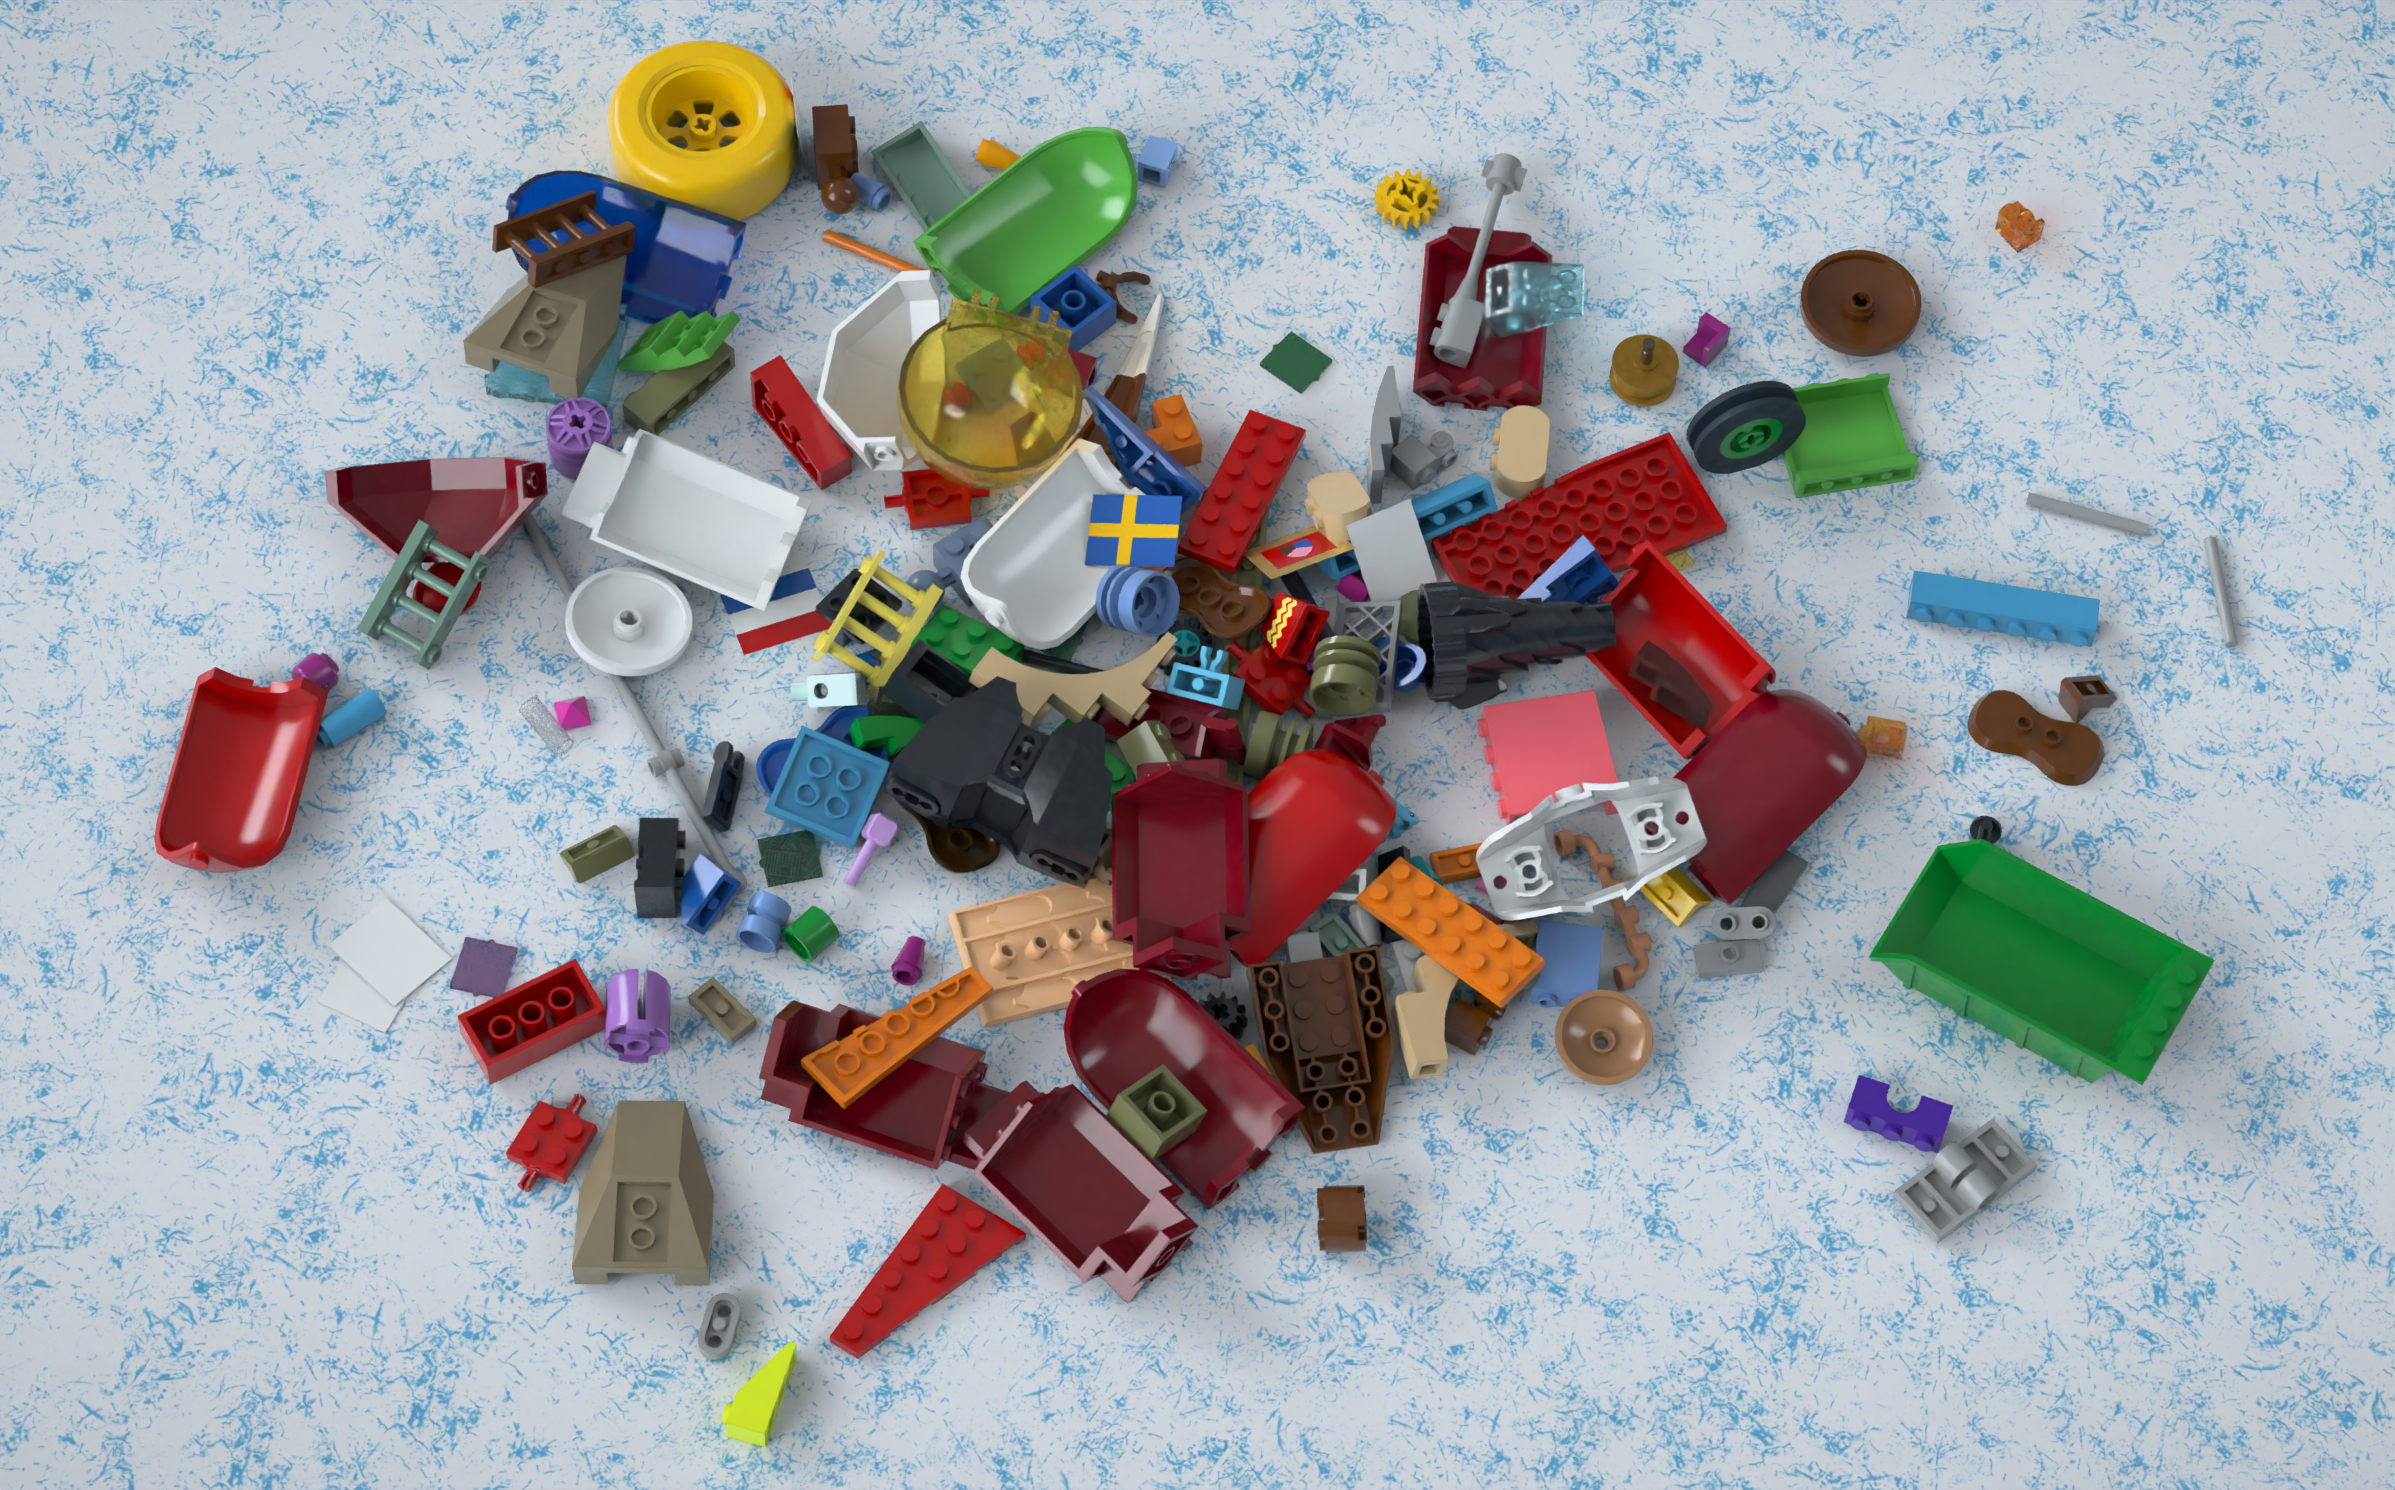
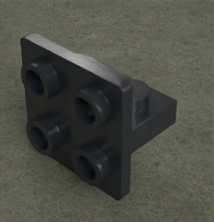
(834, 601)

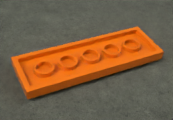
(1451, 932)

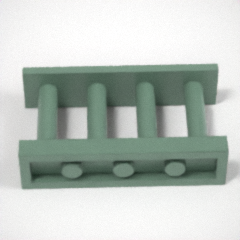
(408, 568)

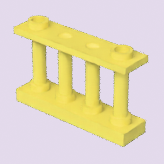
(906, 625)

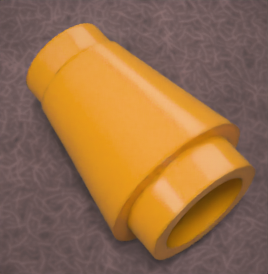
(995, 155)

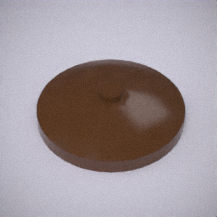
(1860, 303)

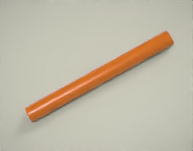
(869, 252)

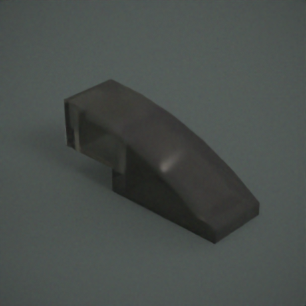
(1671, 685)

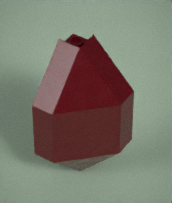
(466, 499)

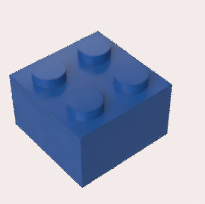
(1080, 305)

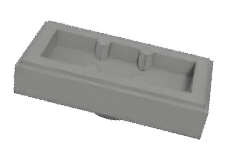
(1728, 958)

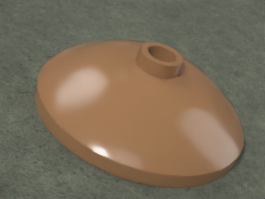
(1609, 1018)

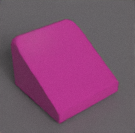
(1354, 587)

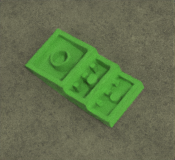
(678, 342)

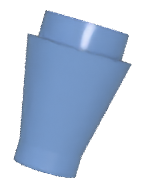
(872, 192)

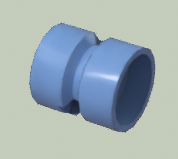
(761, 925)

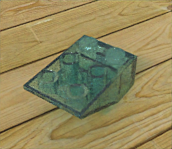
(1532, 295)

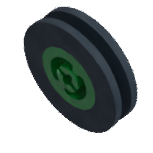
(1746, 427)

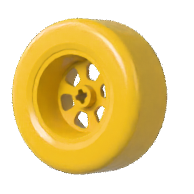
(703, 85)

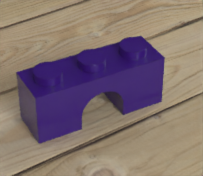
(1872, 1112)

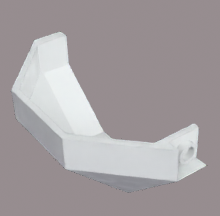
(865, 366)

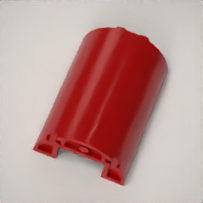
(1665, 608)

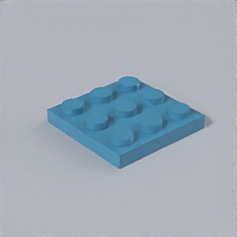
(827, 787)

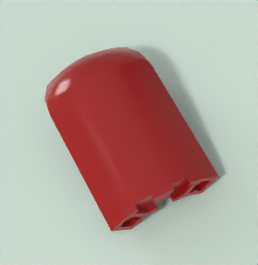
(238, 772)
(1306, 836)

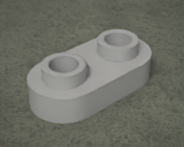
(1743, 923)
(719, 1328)

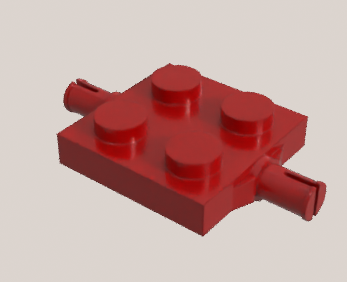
(934, 500)
(1272, 680)
(551, 1142)

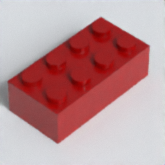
(532, 1021)

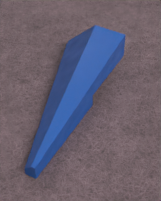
(1140, 457)
(1574, 577)

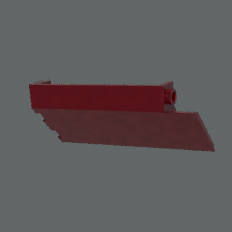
(1500, 369)

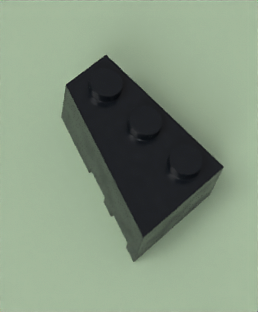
(659, 867)

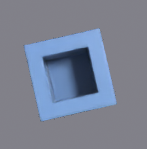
(1157, 161)

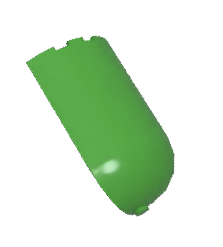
(1035, 218)

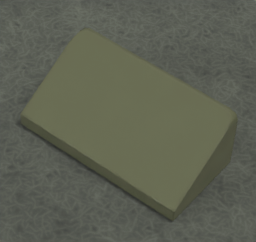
(597, 854)

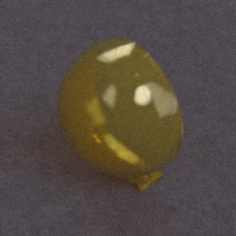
(990, 395)

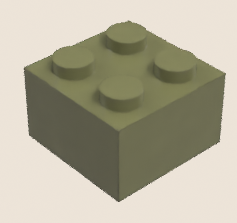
(1157, 1112)

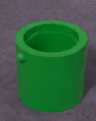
(811, 934)

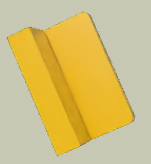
(1675, 895)

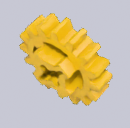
(1406, 199)

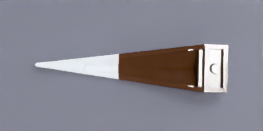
(1129, 382)

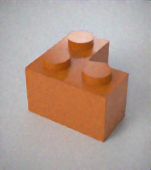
(1176, 430)

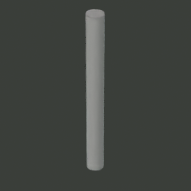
(2087, 514)
(2220, 591)

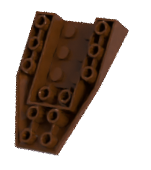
(1328, 1042)

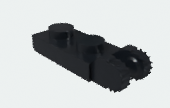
(723, 787)

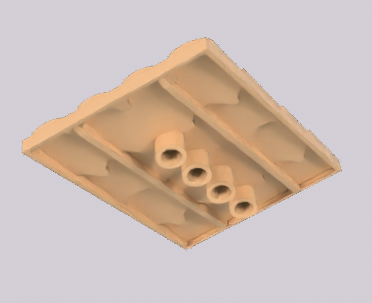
(1039, 947)

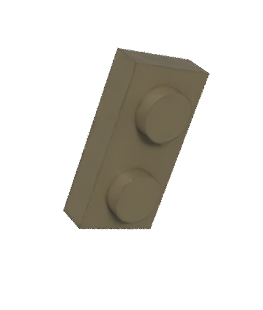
(722, 1010)

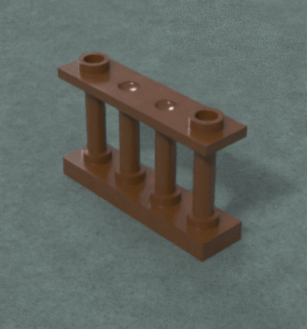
(570, 257)

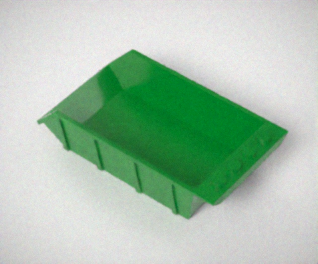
(2041, 962)

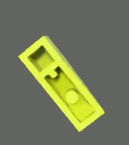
(759, 1400)

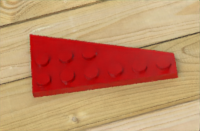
(930, 1261)

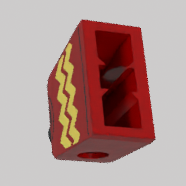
(1293, 627)

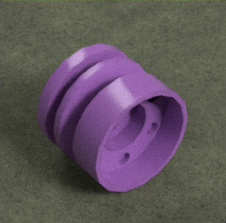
(572, 431)

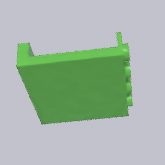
(1848, 438)

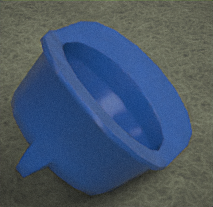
(1409, 665)

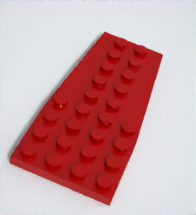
(1611, 501)

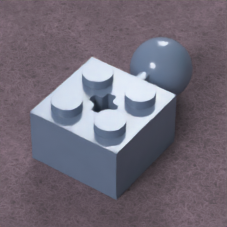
(949, 560)

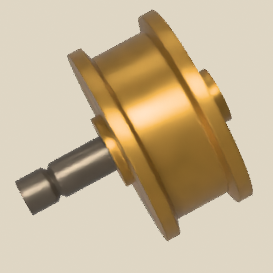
(1643, 370)

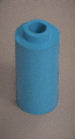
(350, 718)

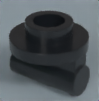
(1986, 828)

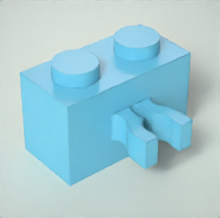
(1207, 682)

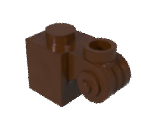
(1470, 1025)

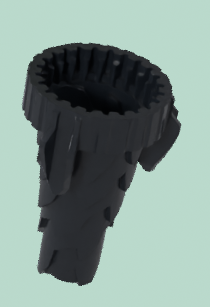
(1480, 636)

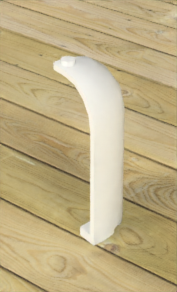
(1031, 564)

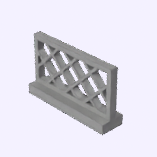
(1338, 624)

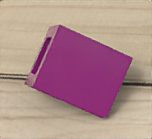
(1708, 341)

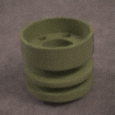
(1345, 675)
(1272, 746)

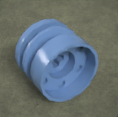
(1137, 600)

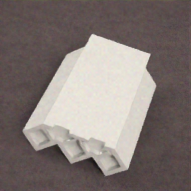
(689, 515)

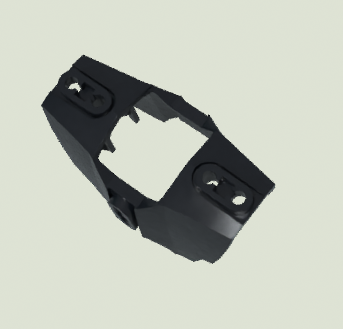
(1059, 779)

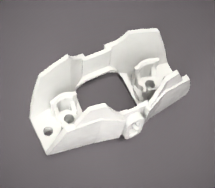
(1525, 845)

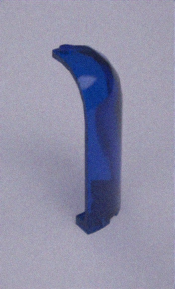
(678, 248)

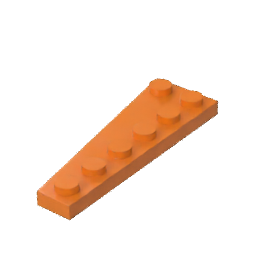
(876, 1050)

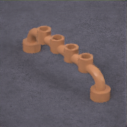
(1625, 917)

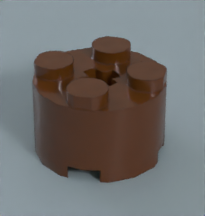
(1344, 1218)

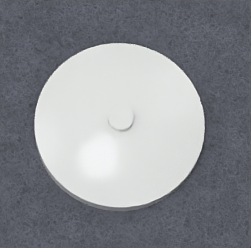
(628, 621)

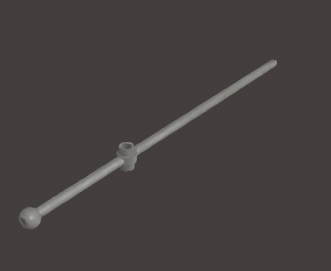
(665, 761)

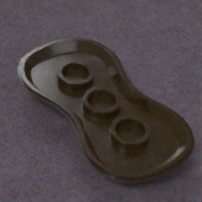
(957, 848)

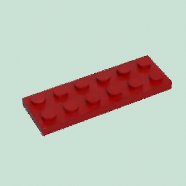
(1241, 491)

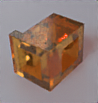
(2018, 226)
(1894, 730)

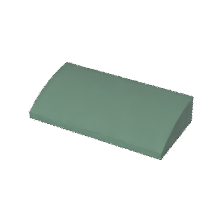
(921, 175)

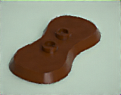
(1221, 606)
(2060, 749)

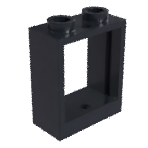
(935, 669)

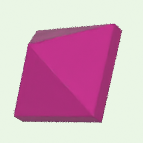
(572, 713)

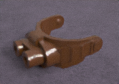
(1109, 282)

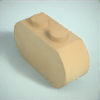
(1521, 451)
(1335, 502)

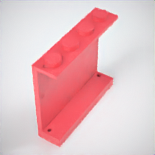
(1544, 748)

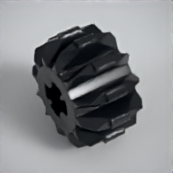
(1229, 1010)

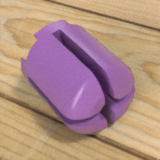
(621, 1020)

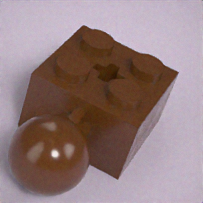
(835, 157)

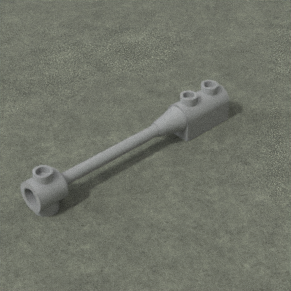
(1464, 314)

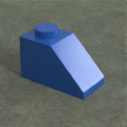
(705, 893)

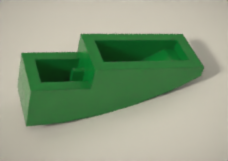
(884, 731)

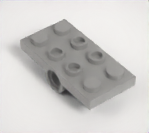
(1964, 1180)

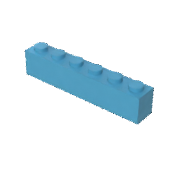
(1435, 514)
(2003, 609)

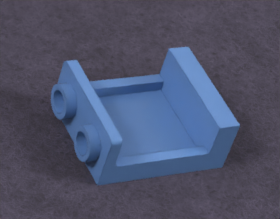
(1571, 962)

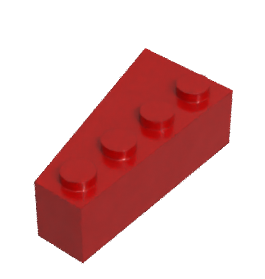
(799, 423)

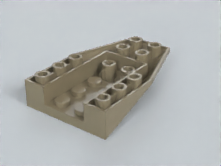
(553, 327)
(645, 1199)

